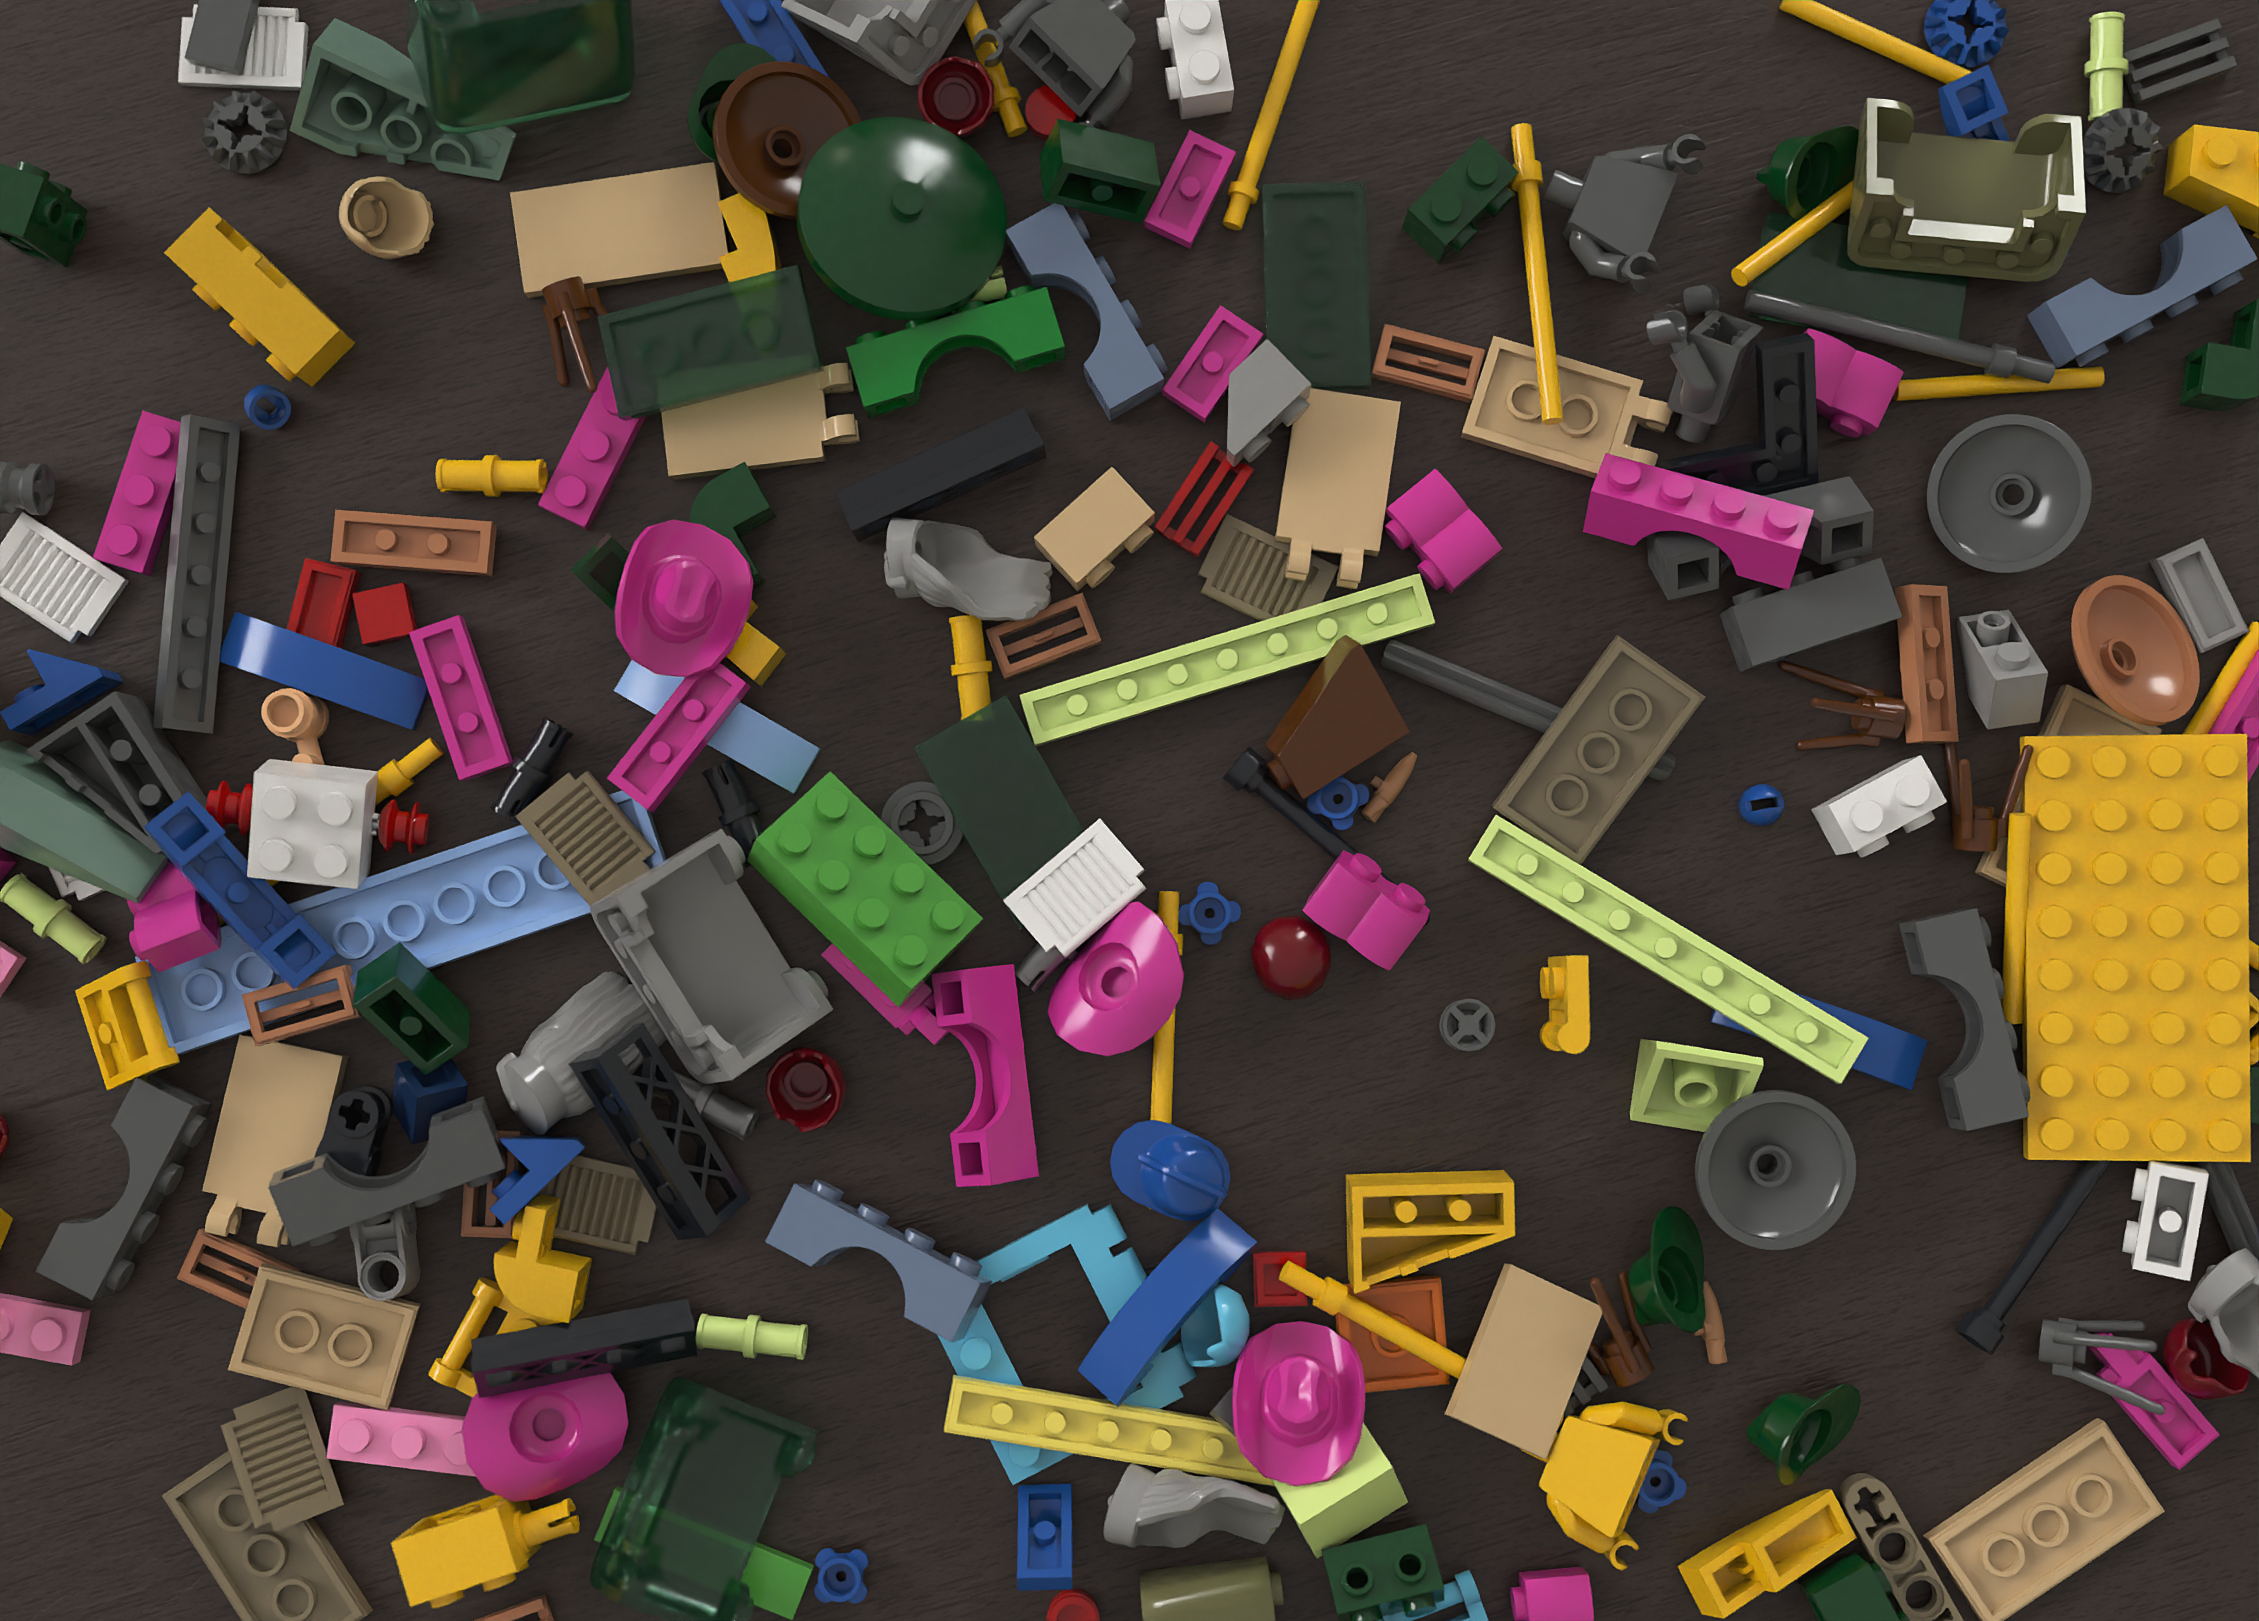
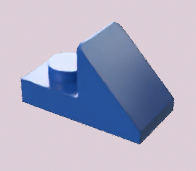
(66, 689)
(544, 1158)
(1045, 1537)

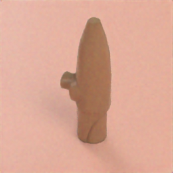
(1388, 788)
(1713, 1328)

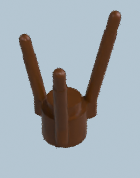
(568, 308)
(1871, 713)
(1974, 825)
(1625, 1352)

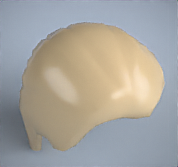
(385, 217)

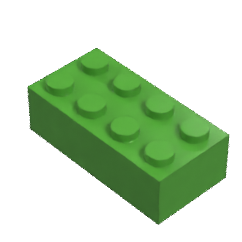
(863, 888)

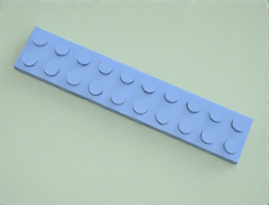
(433, 906)

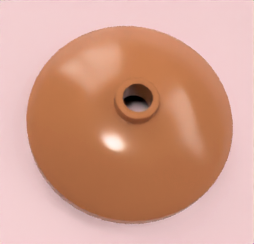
(2135, 650)

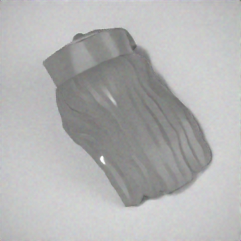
(962, 571)
(540, 1080)
(2231, 1303)
(1180, 1508)

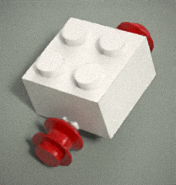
(314, 822)

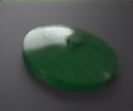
(901, 218)

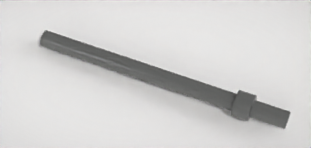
(1996, 360)

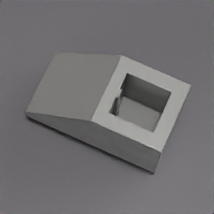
(1260, 397)
(2001, 669)

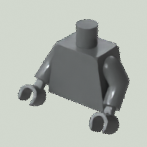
(1074, 49)
(1621, 207)
(1708, 363)

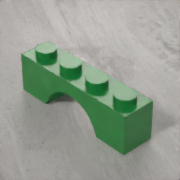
(1017, 329)

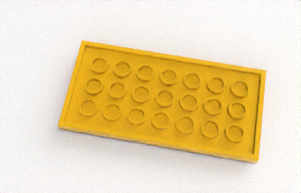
(2137, 949)

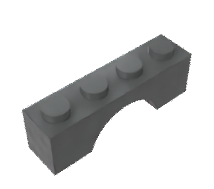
(1837, 531)
(1984, 1079)
(157, 1129)
(323, 1197)

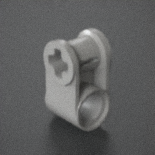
(389, 1242)

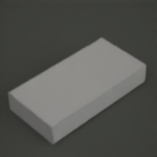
(2199, 595)

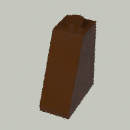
(1334, 722)

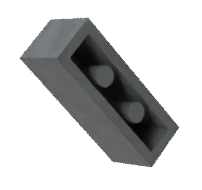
(1809, 612)

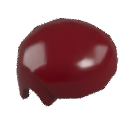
(957, 96)
(1291, 957)
(806, 1088)
(2197, 1362)

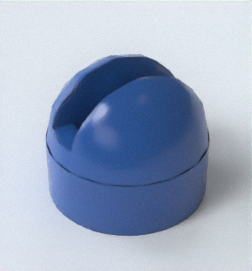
(259, 415)
(1763, 816)

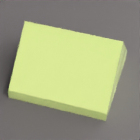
(1688, 1084)
(1348, 1501)

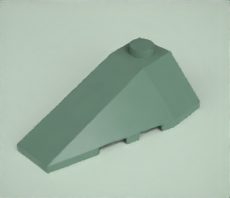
(370, 101)
(68, 830)

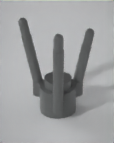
(2067, 1342)

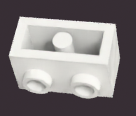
(1198, 57)
(1878, 806)
(2168, 1218)

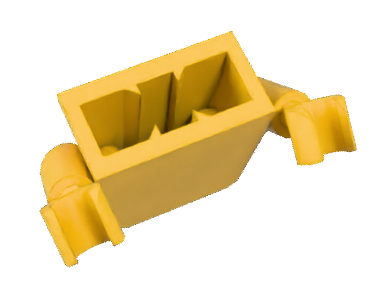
(1599, 1470)

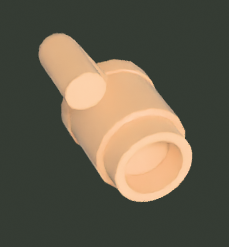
(299, 719)

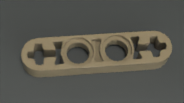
(1912, 1565)

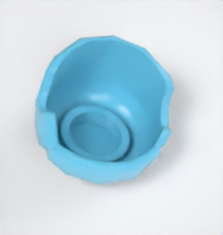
(1216, 1329)

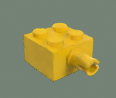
(475, 1545)

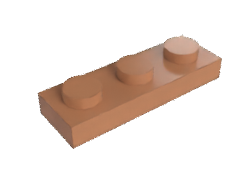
(413, 543)
(1926, 664)

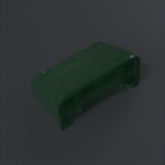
(519, 59)
(697, 1505)

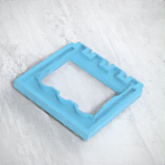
(1114, 1282)

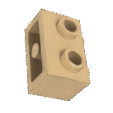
(1096, 530)

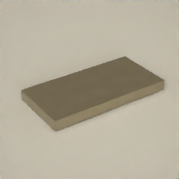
(1598, 750)
(263, 1571)

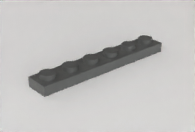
(196, 575)

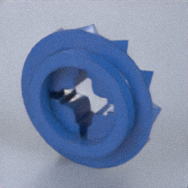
(1948, 39)

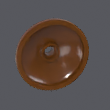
(780, 107)

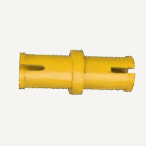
(492, 475)
(970, 663)

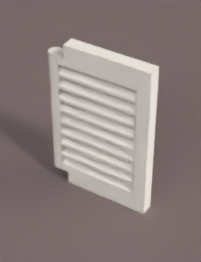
(272, 60)
(55, 580)
(1078, 890)

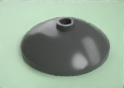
(1971, 487)
(1801, 1188)

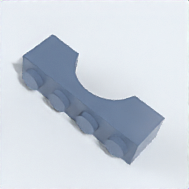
(1055, 255)
(2193, 259)
(938, 1290)

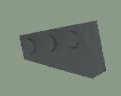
(120, 763)

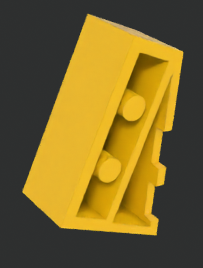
(2216, 169)
(260, 299)
(1421, 1218)

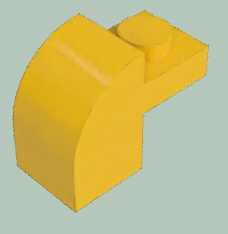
(534, 1275)

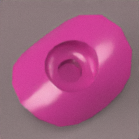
(682, 598)
(1119, 985)
(1298, 1402)
(544, 1436)

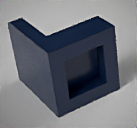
(422, 1095)

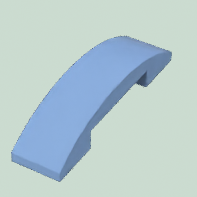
(742, 736)

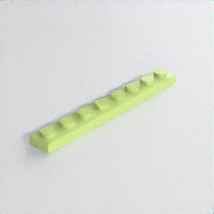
(1225, 660)
(1668, 950)

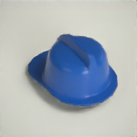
(1170, 1170)

